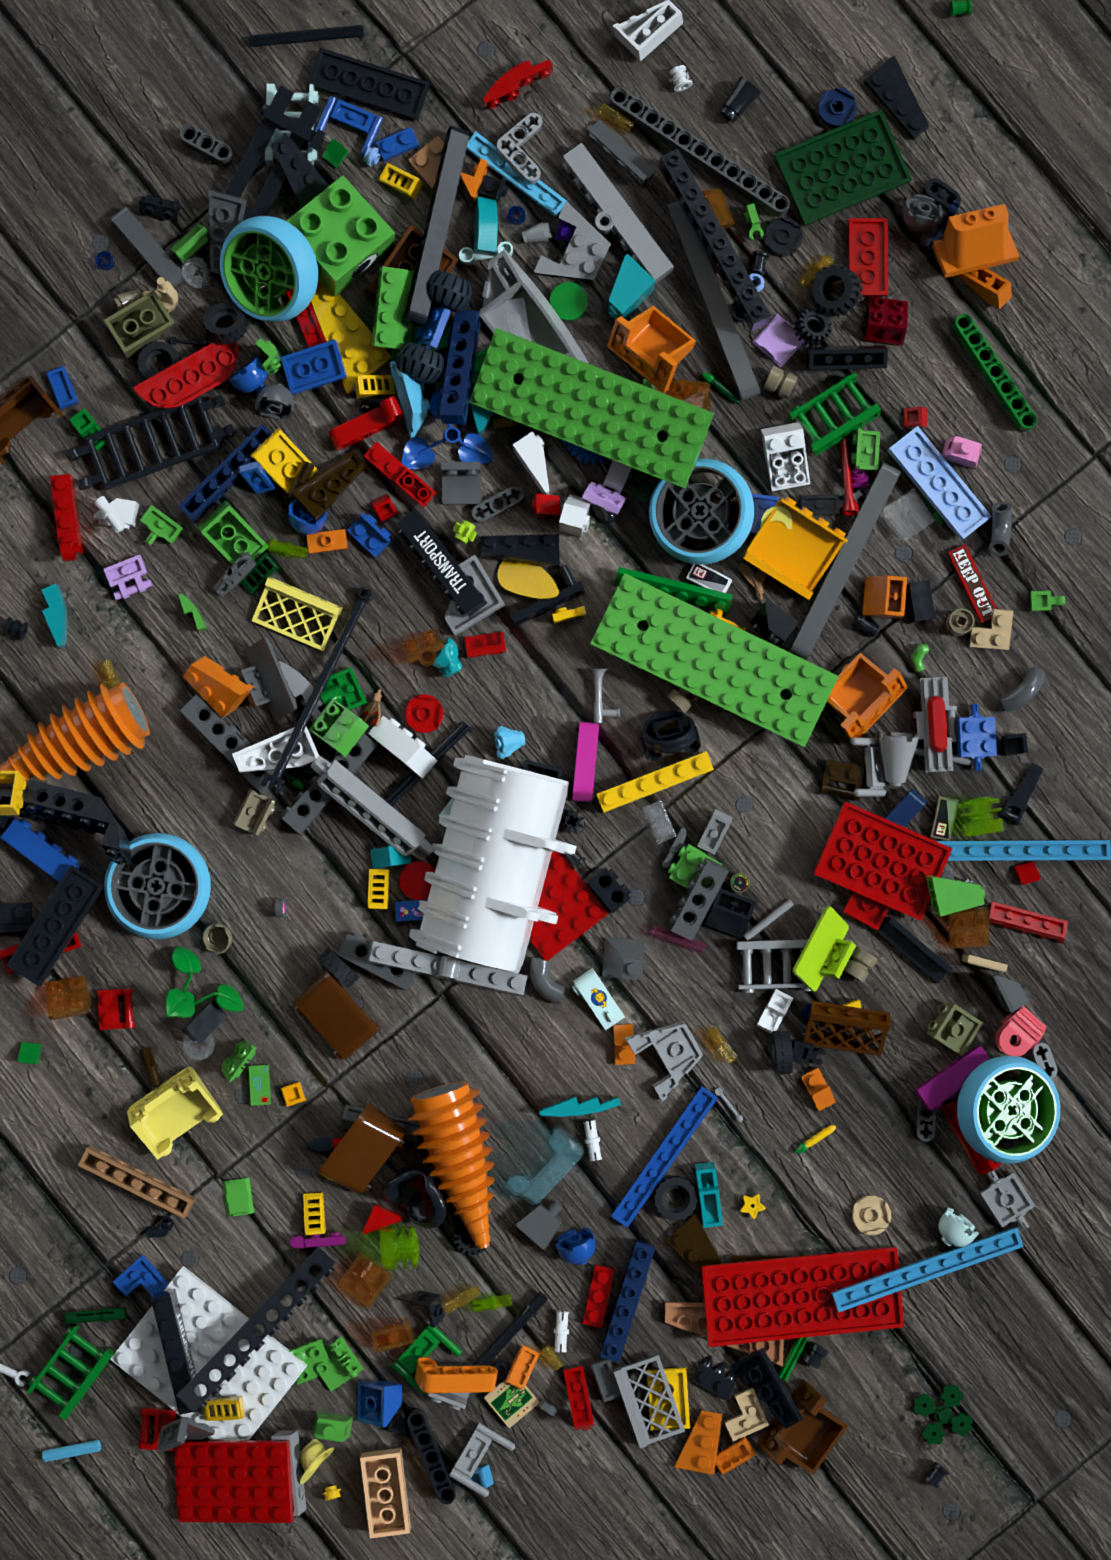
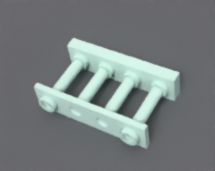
(312, 96)

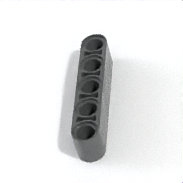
(147, 246)

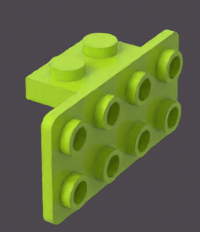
(825, 951)

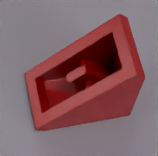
(380, 1218)

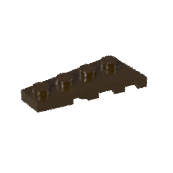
(326, 487)
(693, 1245)

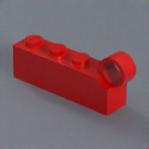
(66, 516)

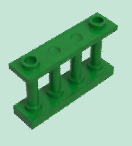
(835, 432)
(90, 1373)

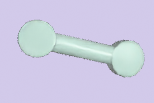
(468, 257)

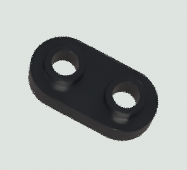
(943, 193)

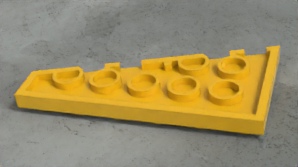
(353, 336)

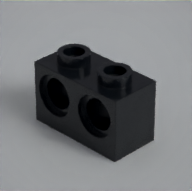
(605, 893)

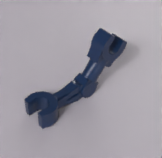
(951, 212)

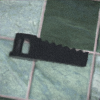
(1022, 794)

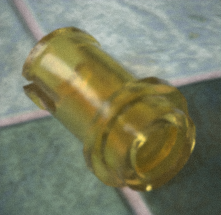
(551, 1357)

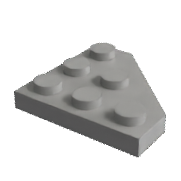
(479, 577)

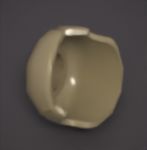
(217, 938)

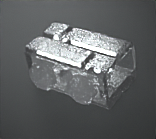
(659, 822)

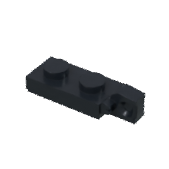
(823, 504)

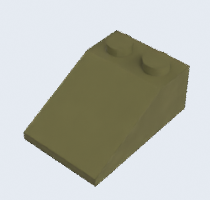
(139, 323)

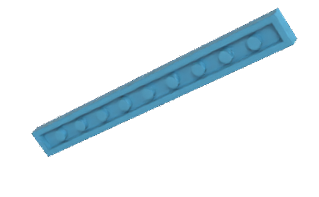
(1029, 850)
(927, 1269)

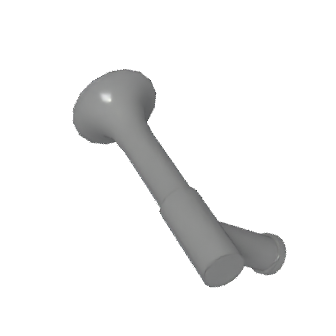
(599, 712)

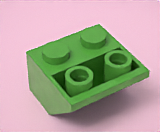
(338, 727)

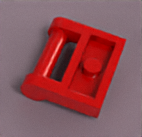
(109, 1009)
(162, 1417)

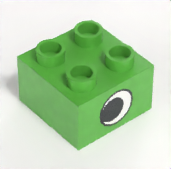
(343, 234)

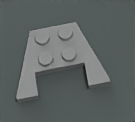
(583, 253)
(676, 1050)

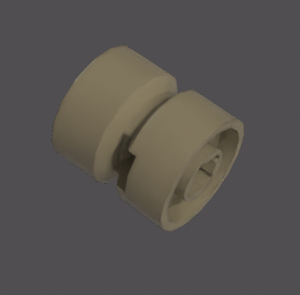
(780, 382)
(959, 622)
(681, 699)
(860, 964)

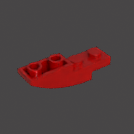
(509, 84)
(399, 474)

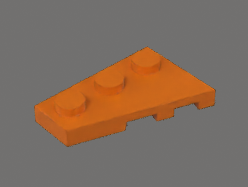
(702, 1445)

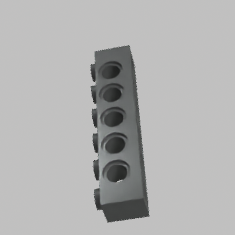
(193, 710)
(301, 823)

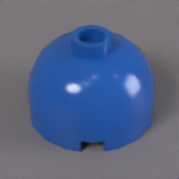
(250, 377)
(302, 521)
(576, 1246)

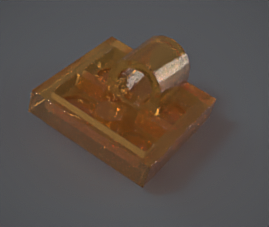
(691, 392)
(414, 648)
(969, 928)
(68, 997)
(364, 1280)

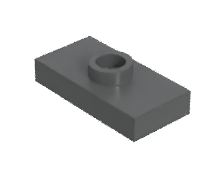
(606, 1379)

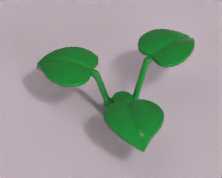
(182, 1003)

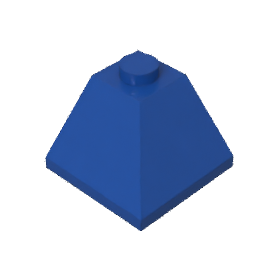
(378, 1402)

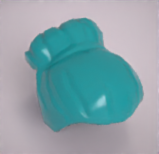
(448, 660)

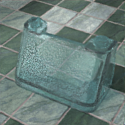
(568, 1154)

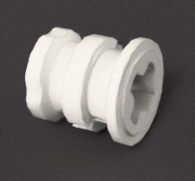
(680, 78)

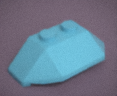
(411, 399)

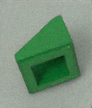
(335, 153)
(29, 1053)

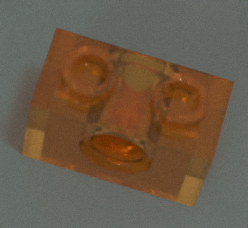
(392, 1336)

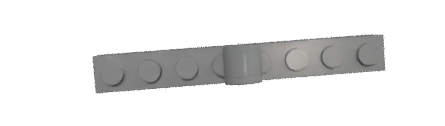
(616, 212)
(446, 968)

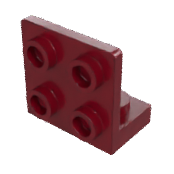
(887, 321)

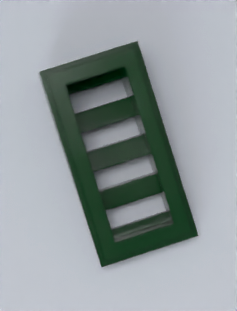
(269, 573)

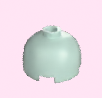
(956, 1229)

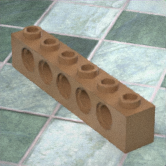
(137, 1181)

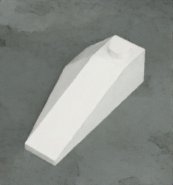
(267, 753)

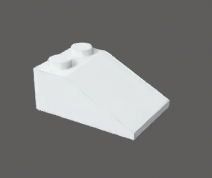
(531, 455)

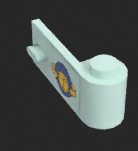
(598, 998)

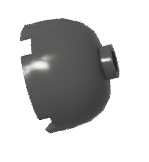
(921, 213)
(275, 402)

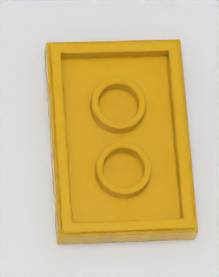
(281, 459)
(678, 1384)

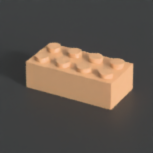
(385, 1493)

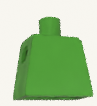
(332, 1426)

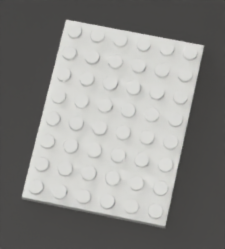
(209, 1325)

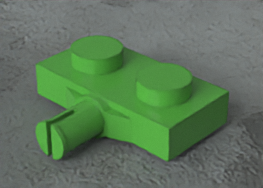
(160, 526)

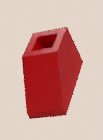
(546, 506)

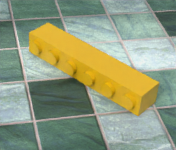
(655, 782)

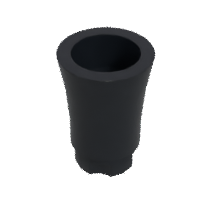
(739, 99)

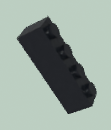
(846, 357)

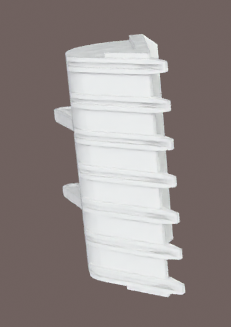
(492, 864)

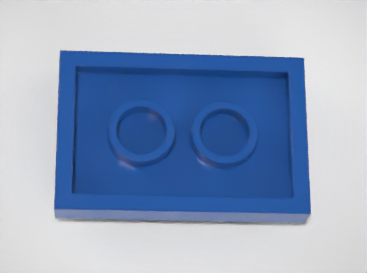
(314, 367)

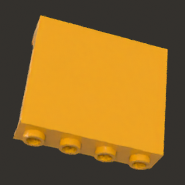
(796, 554)

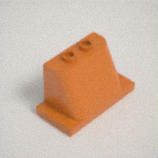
(976, 241)
(651, 345)
(864, 695)

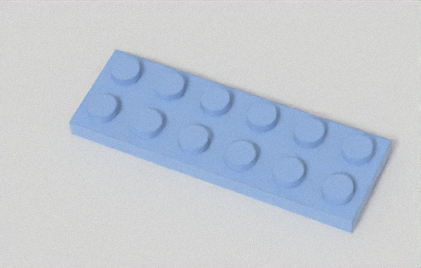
(939, 483)

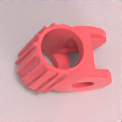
(1025, 1028)

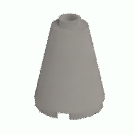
(897, 755)

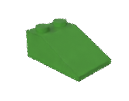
(231, 534)

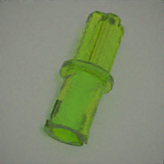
(287, 549)
(492, 1303)

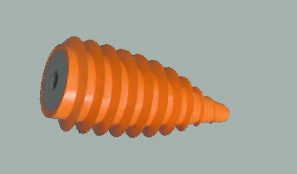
(83, 735)
(457, 1152)

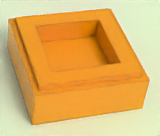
(293, 1094)

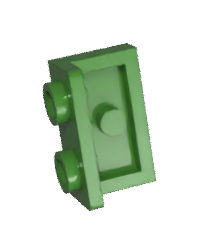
(273, 360)
(866, 450)

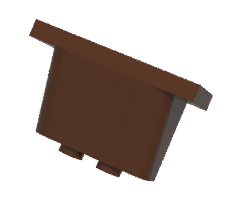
(808, 1440)

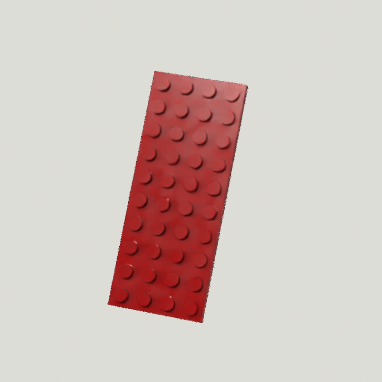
(794, 1297)

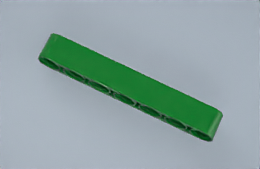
(994, 382)

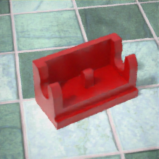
(485, 645)

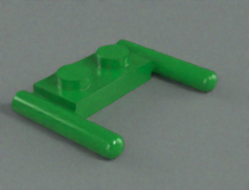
(422, 1347)

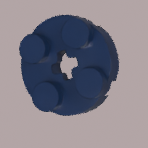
(834, 97)

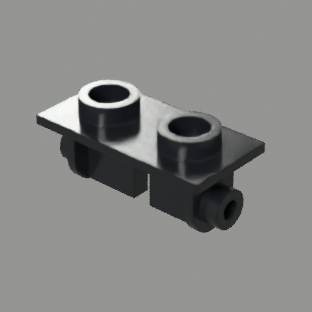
(151, 207)

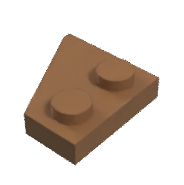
(427, 161)

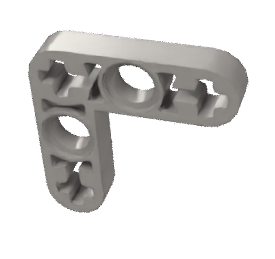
(515, 144)

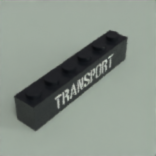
(442, 563)
(174, 1343)

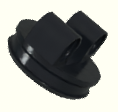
(685, 739)

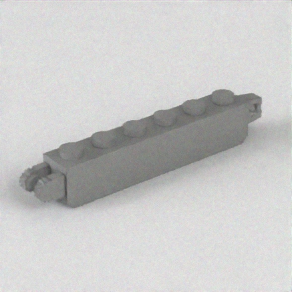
(371, 809)

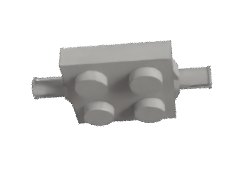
(1007, 1199)

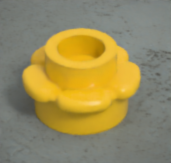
(331, 1493)

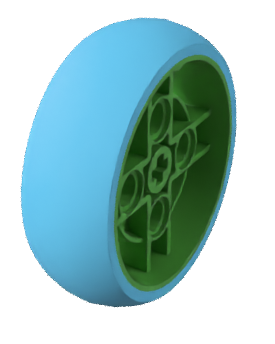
(269, 268)
(1008, 1109)

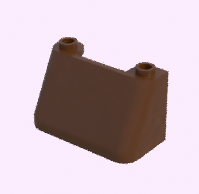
(336, 1015)
(363, 1150)

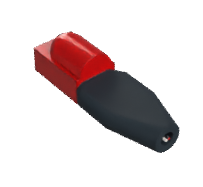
(323, 1144)

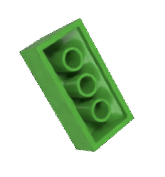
(392, 295)

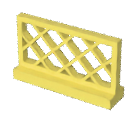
(301, 597)

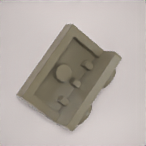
(254, 812)

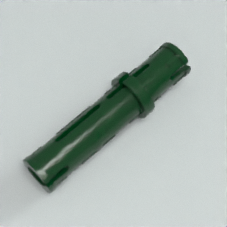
(105, 1315)

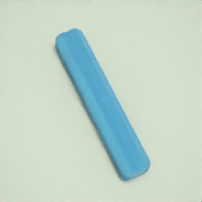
(71, 1451)

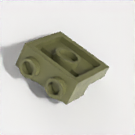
(954, 1027)

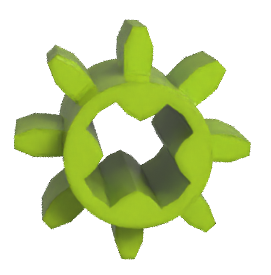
(464, 531)

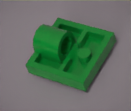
(344, 689)

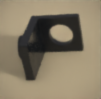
(432, 1304)

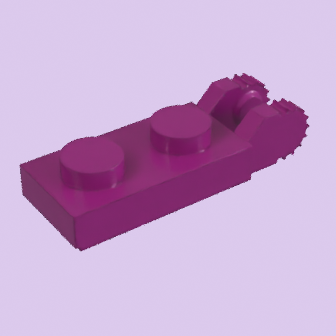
(317, 1241)

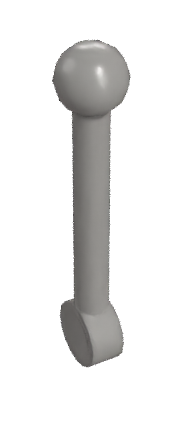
(718, 1091)

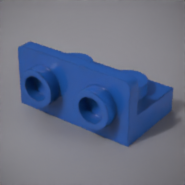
(369, 535)

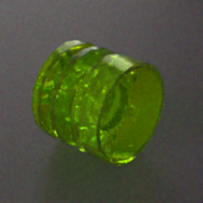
(981, 817)
(399, 1248)

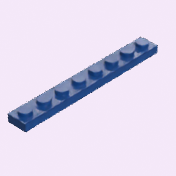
(664, 1156)

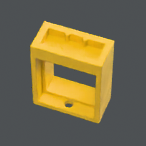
(19, 785)

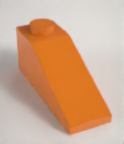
(989, 286)

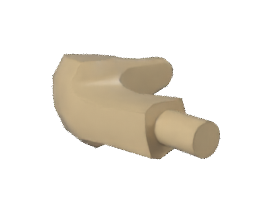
(166, 294)

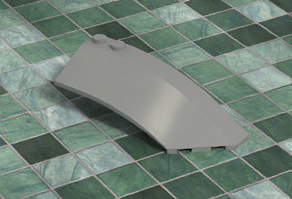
(510, 282)

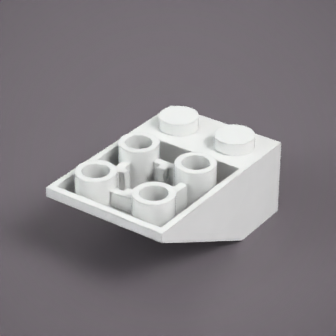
(785, 456)

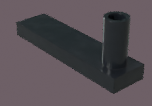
(570, 592)

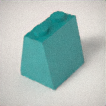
(630, 289)

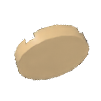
(871, 1215)

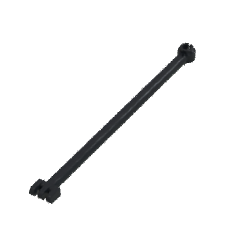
(276, 776)

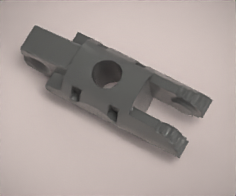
(234, 574)

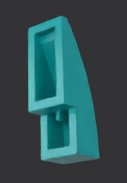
(485, 226)
(56, 613)
(709, 1194)

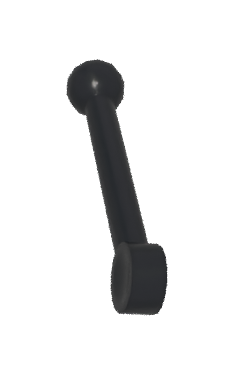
(173, 340)

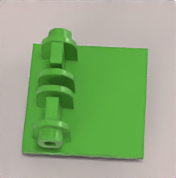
(232, 1066)
(314, 1356)
(342, 1366)

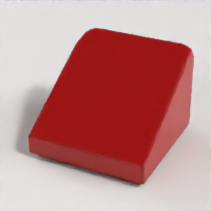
(915, 417)
(384, 507)
(1027, 873)

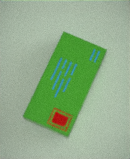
(259, 1085)

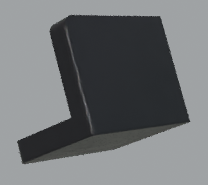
(1015, 744)

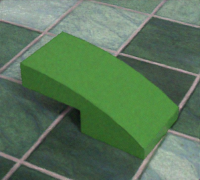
(189, 608)

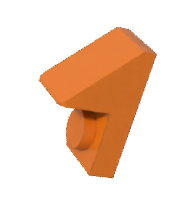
(472, 183)
(623, 1052)
(818, 1089)

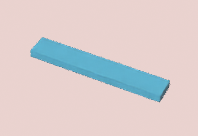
(538, 192)

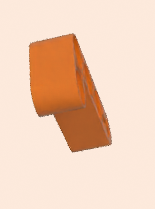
(454, 1378)

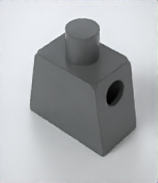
(541, 1223)

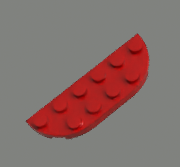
(189, 377)

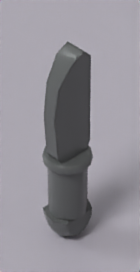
(677, 843)

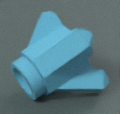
(508, 741)

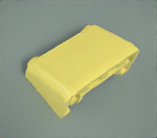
(172, 1111)

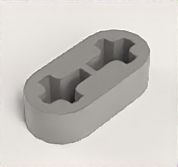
(1048, 1058)

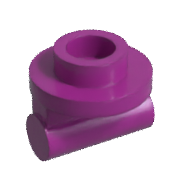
(859, 479)

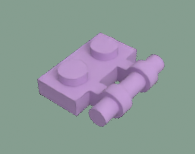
(599, 495)
(126, 571)

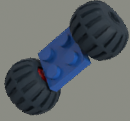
(450, 295)

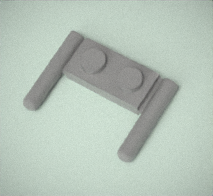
(874, 768)
(473, 1454)

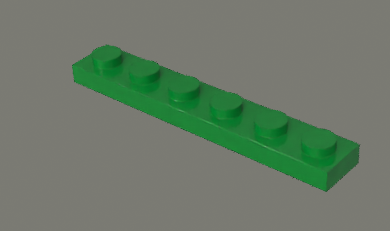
(686, 592)

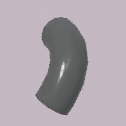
(1000, 528)
(1025, 690)
(543, 983)

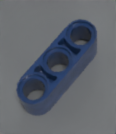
(906, 808)

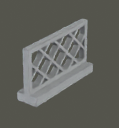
(632, 1406)

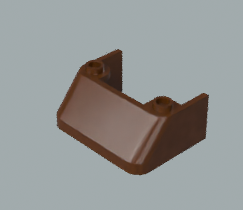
(21, 407)

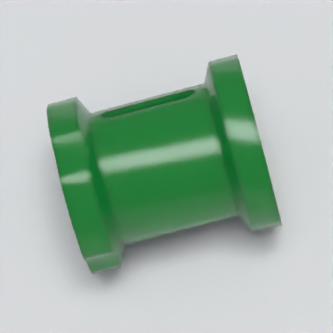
(960, 7)

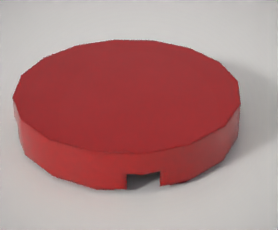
(424, 713)
(413, 881)

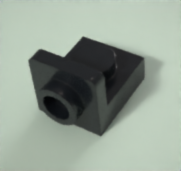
(493, 188)

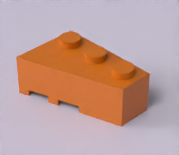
(216, 686)

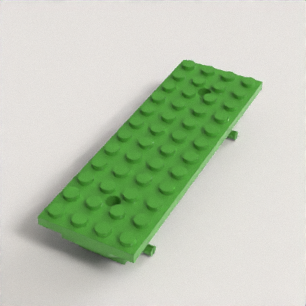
(591, 408)
(714, 660)

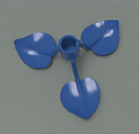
(419, 455)

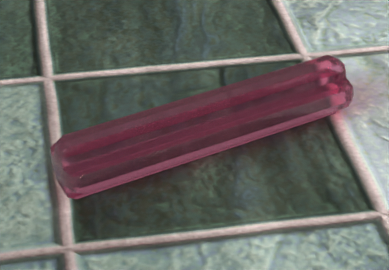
(677, 939)

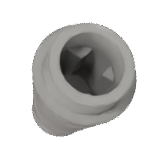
(537, 233)

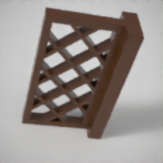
(848, 1017)

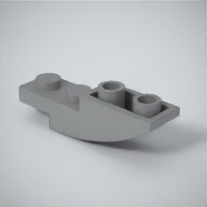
(300, 687)

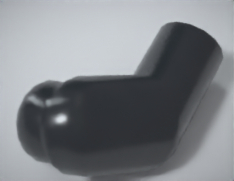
(370, 403)
(609, 517)
(162, 1230)

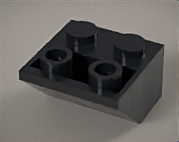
(730, 913)

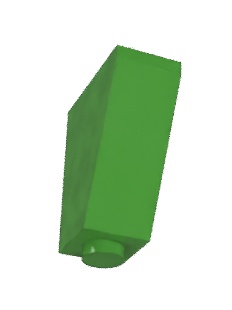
(953, 895)

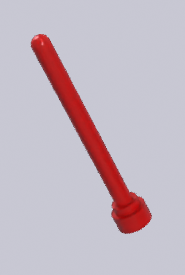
(850, 506)

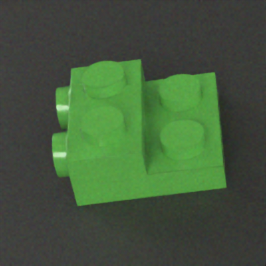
(686, 866)

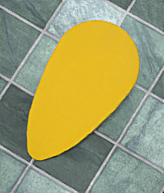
(526, 580)

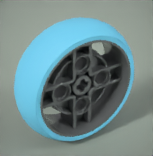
(727, 541)
(150, 924)

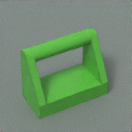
(191, 243)

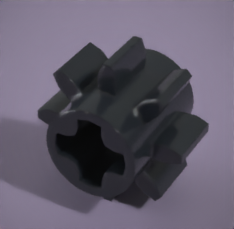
(575, 817)

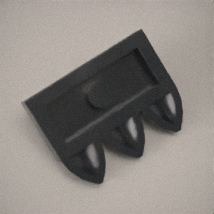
(714, 1379)

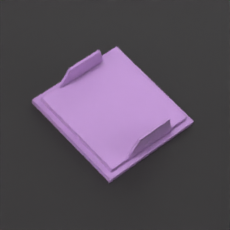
(778, 340)

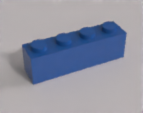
(38, 849)

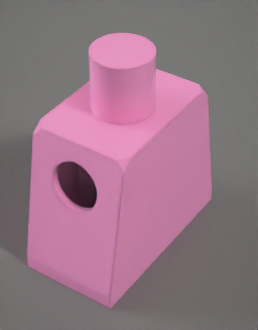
(962, 451)

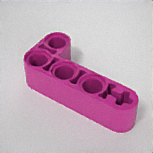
(585, 762)

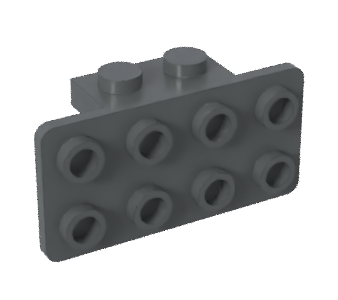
(268, 680)

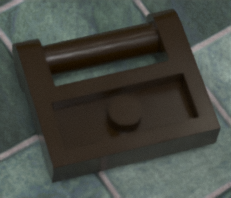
(842, 773)

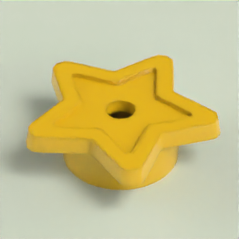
(747, 1205)

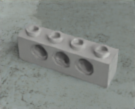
(298, 1491)

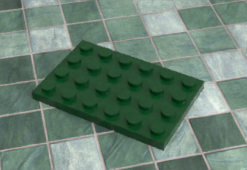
(842, 167)

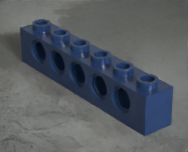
(457, 412)
(223, 476)
(627, 1300)

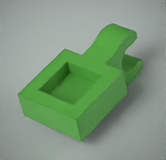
(751, 218)
(1042, 601)

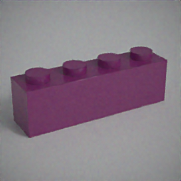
(950, 1079)

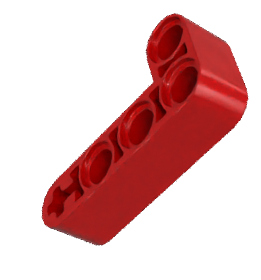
(367, 424)

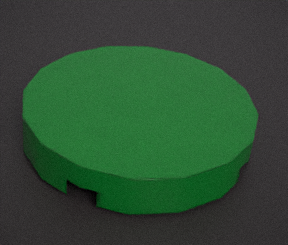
(569, 301)

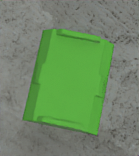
(238, 1197)

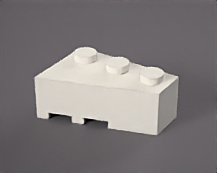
(649, 29)
(575, 516)
(402, 746)

